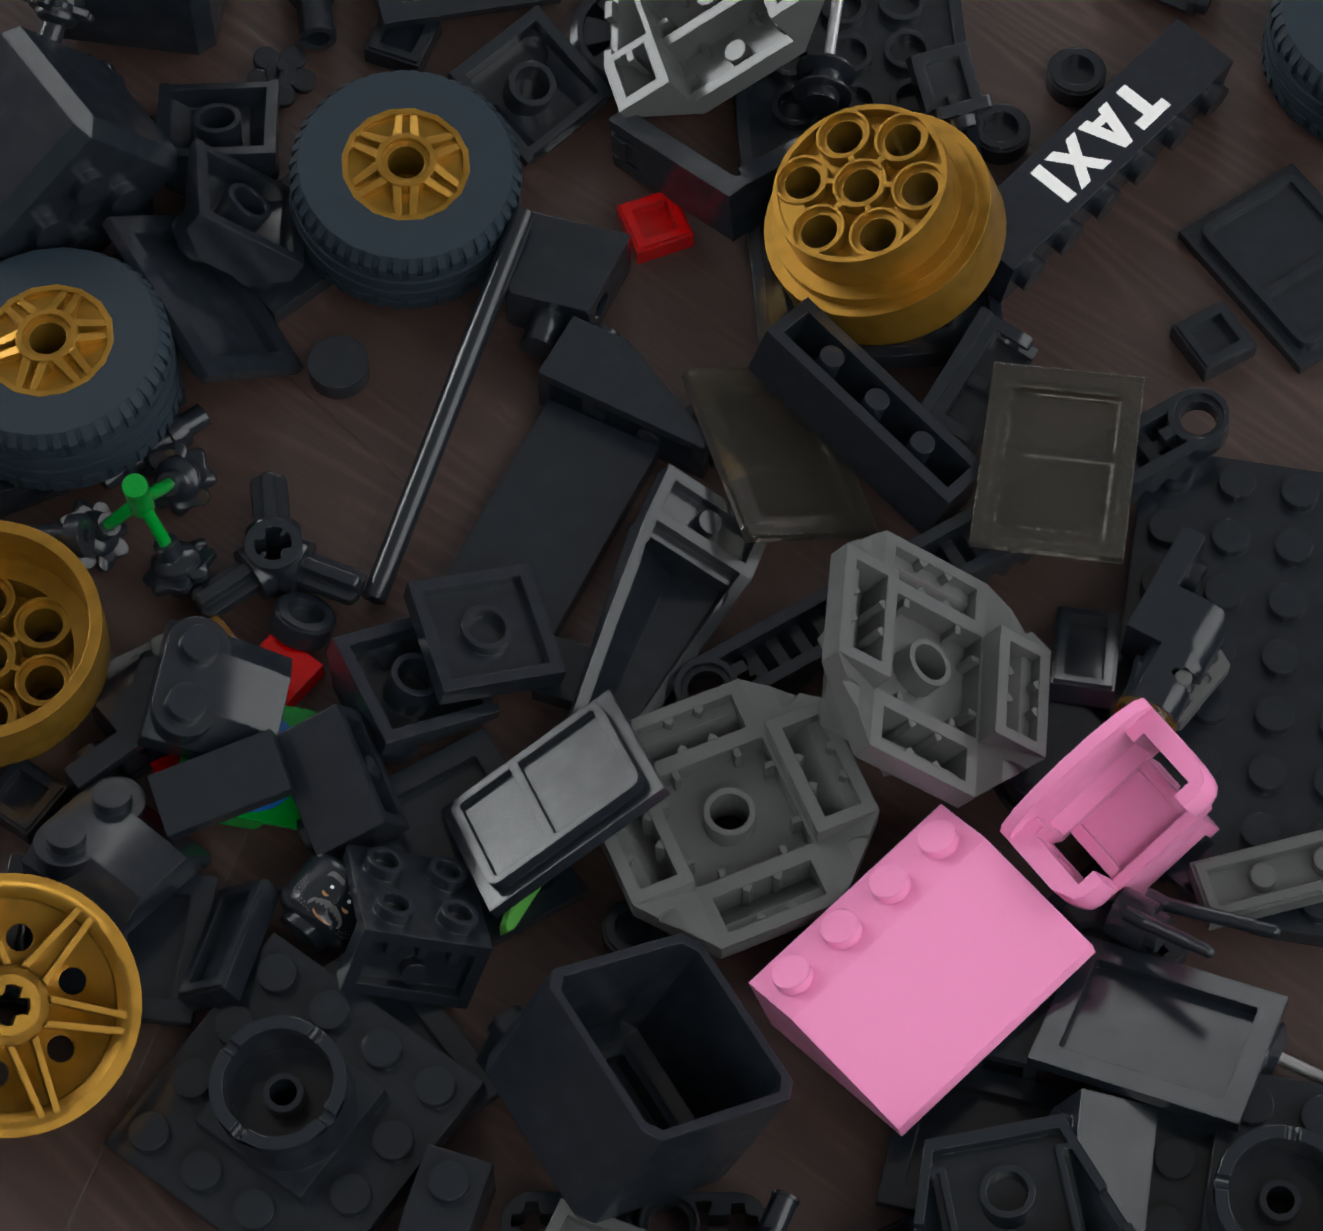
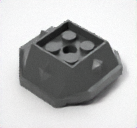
(930, 671)
(792, 784)

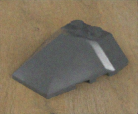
(699, 52)

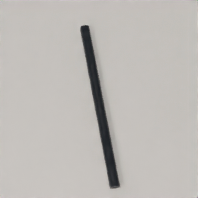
(448, 407)

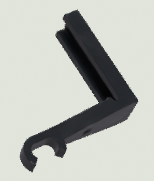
(692, 181)

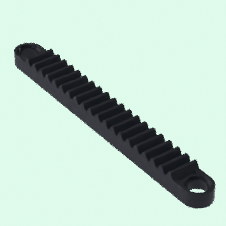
(786, 645)

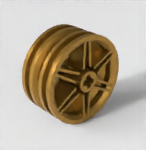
(98, 1020)

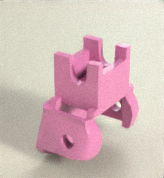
(1116, 807)

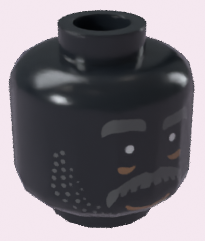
(319, 904)

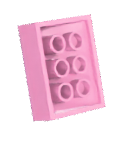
(920, 969)

